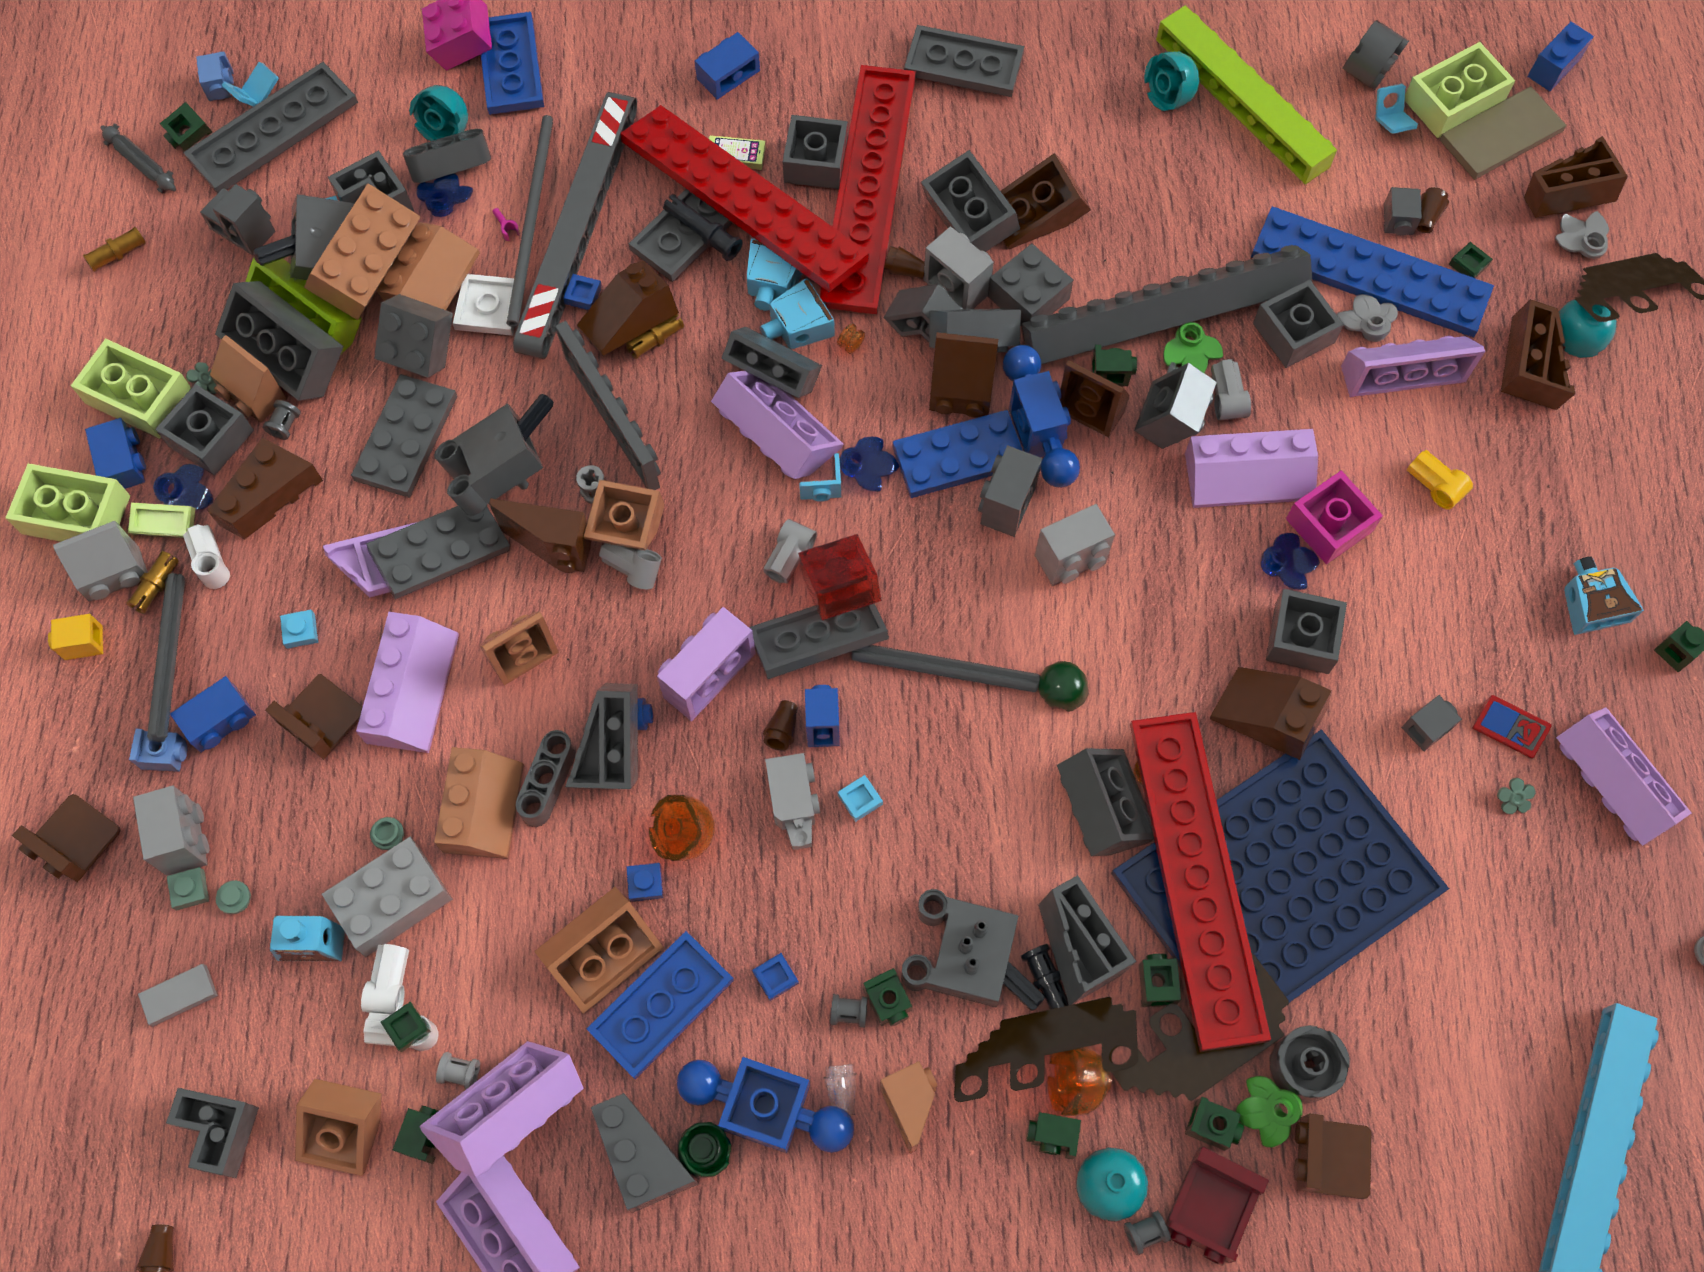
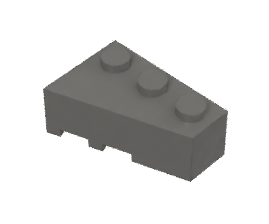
(610, 741)
(1082, 940)
(638, 1155)

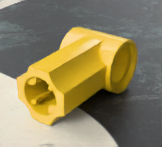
(1445, 484)

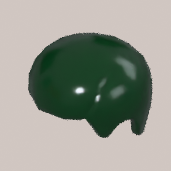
(1063, 685)
(704, 1150)

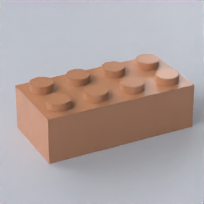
(362, 251)

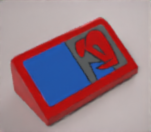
(1511, 726)

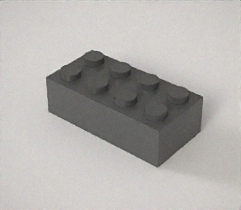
(280, 338)

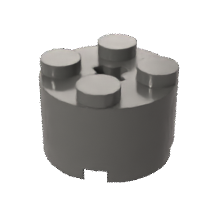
(1375, 54)
(1308, 1044)

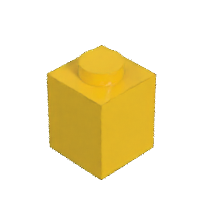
(76, 637)

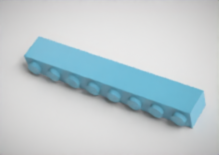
(1600, 1142)

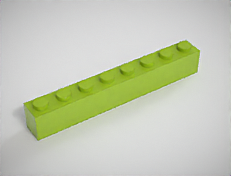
(1248, 95)

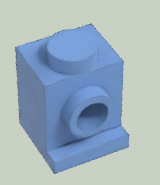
(212, 72)
(148, 757)

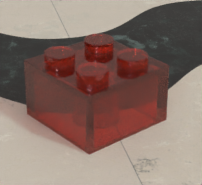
(839, 576)

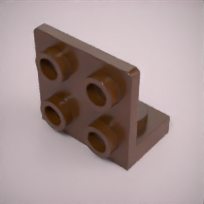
(318, 716)

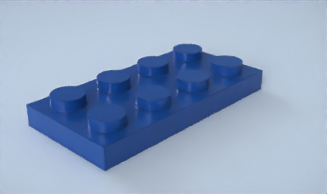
(512, 65)
(954, 453)
(660, 1005)

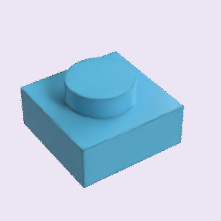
(299, 629)
(860, 798)

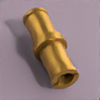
(114, 249)
(654, 336)
(152, 582)

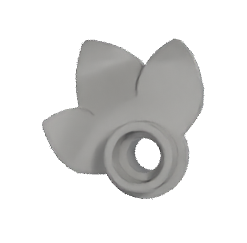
(1584, 237)
(1369, 317)

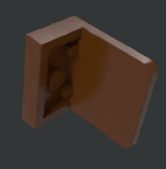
(69, 838)
(1333, 1157)

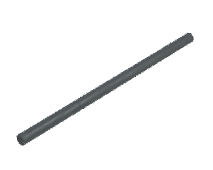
(529, 222)

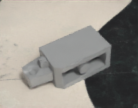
(792, 798)

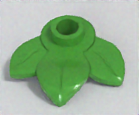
(1196, 351)
(1264, 1113)

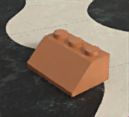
(429, 266)
(478, 804)
(599, 949)

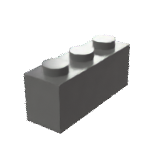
(987, 323)
(771, 362)

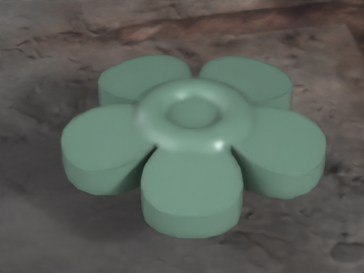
(201, 377)
(1516, 796)

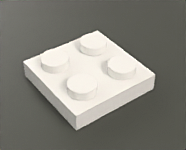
(484, 305)

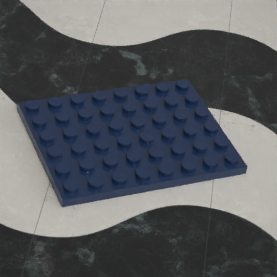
(1311, 865)

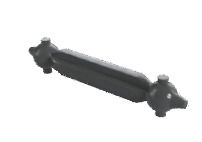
(138, 158)

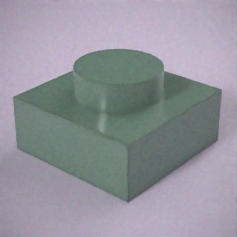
(187, 888)

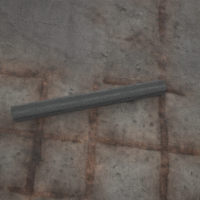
(166, 658)
(947, 667)

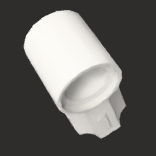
(206, 555)
(385, 989)
(376, 1034)

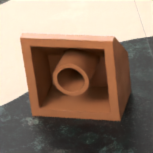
(244, 381)
(624, 515)
(909, 1099)
(337, 1126)

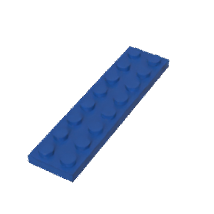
(1381, 272)

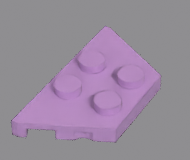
(356, 563)

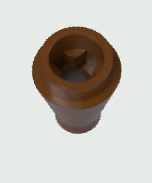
(1433, 205)
(904, 263)
(781, 727)
(158, 1250)

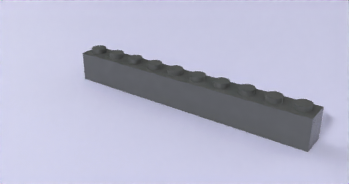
(1167, 304)

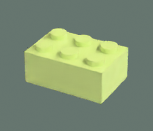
(1458, 89)
(130, 386)
(64, 503)

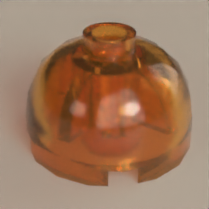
(681, 828)
(1078, 1082)

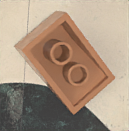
(519, 647)

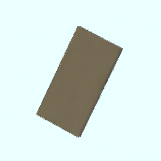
(1502, 132)

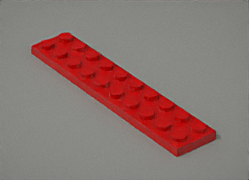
(871, 181)
(745, 198)
(1199, 883)

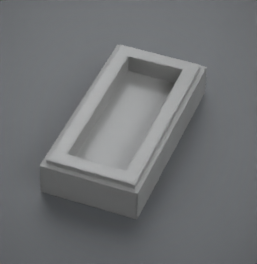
(177, 995)

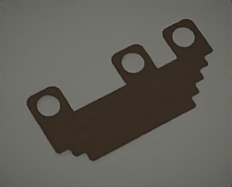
(1629, 278)
(1047, 1032)
(1183, 1066)

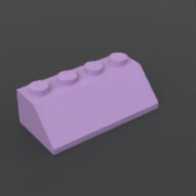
(1410, 365)
(776, 423)
(1251, 467)
(407, 683)
(1622, 776)
(503, 1107)
(503, 1223)

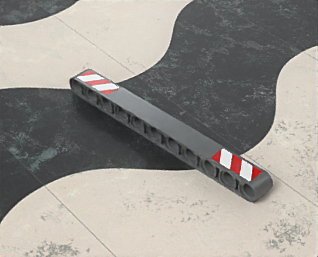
(574, 226)

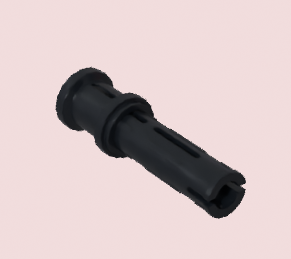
(711, 233)
(1046, 976)

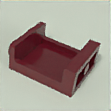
(1214, 1205)

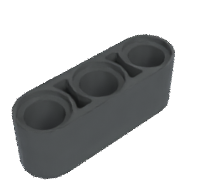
(447, 155)
(547, 793)

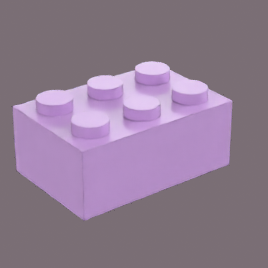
(706, 663)

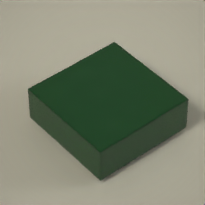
(1470, 261)
(405, 1026)

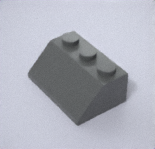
(1106, 801)

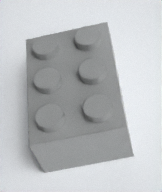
(387, 897)

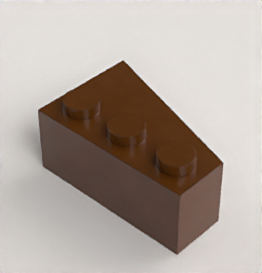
(1578, 182)
(1535, 357)
(262, 487)

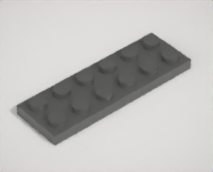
(270, 127)
(611, 409)

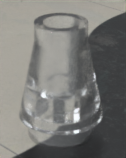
(841, 1086)

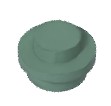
(387, 833)
(233, 897)

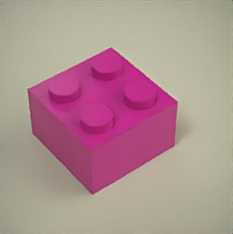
(456, 31)
(1334, 517)

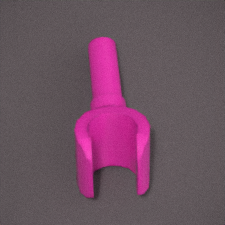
(505, 224)

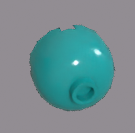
(1171, 79)
(439, 112)
(1582, 332)
(1112, 1184)

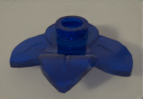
(443, 194)
(872, 463)
(186, 489)
(1289, 561)

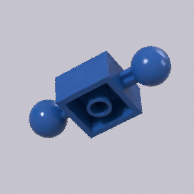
(1040, 416)
(765, 1105)

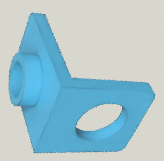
(256, 87)
(1394, 117)
(823, 489)

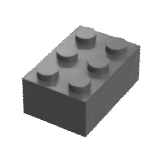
(971, 202)

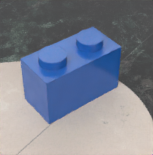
(1560, 56)
(727, 65)
(116, 452)
(213, 714)
(822, 716)

